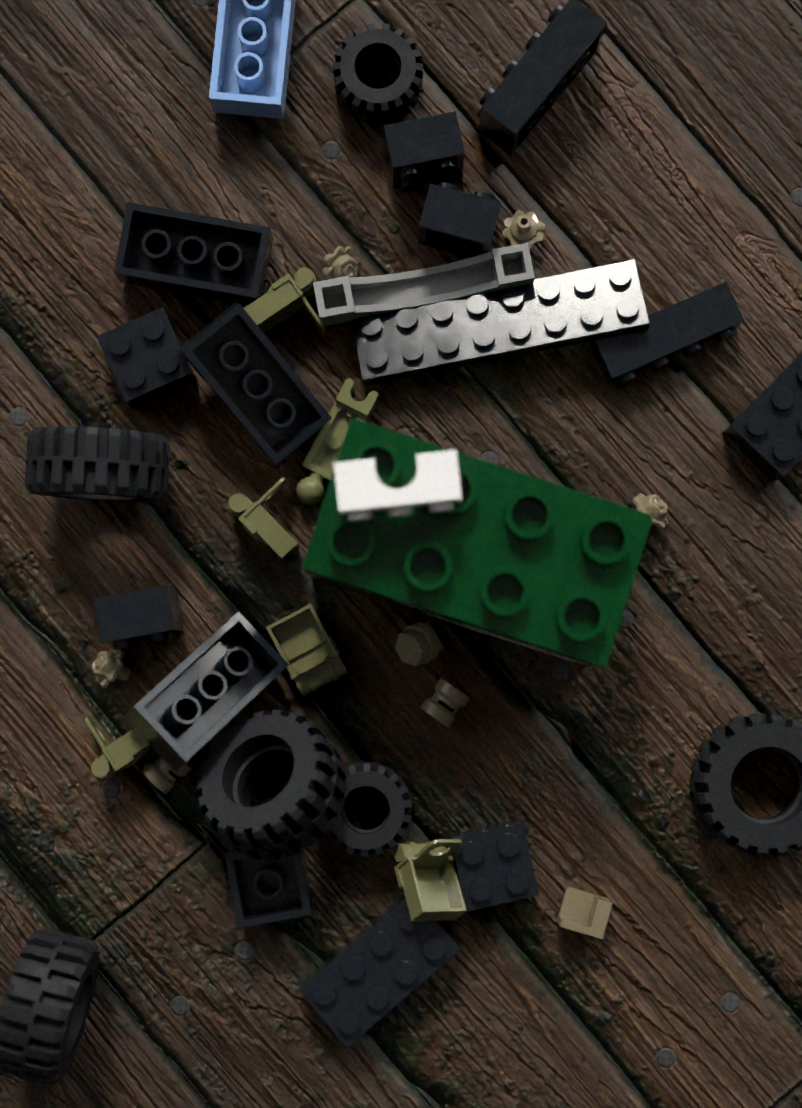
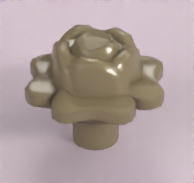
(523, 229)
(340, 263)
(654, 506)
(109, 667)

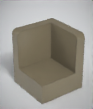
(584, 912)

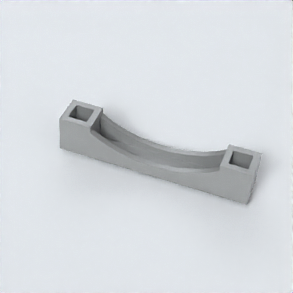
(357, 297)

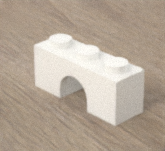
(433, 486)

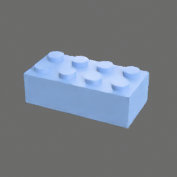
(252, 57)

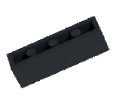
(670, 332)

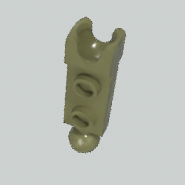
(330, 440)

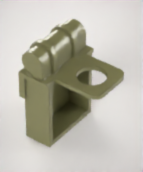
(285, 299)
(261, 523)
(307, 649)
(119, 754)
(430, 879)

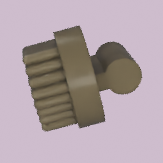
(418, 644)

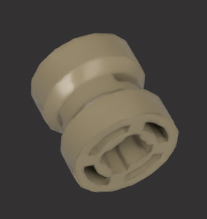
(450, 696)
(162, 775)

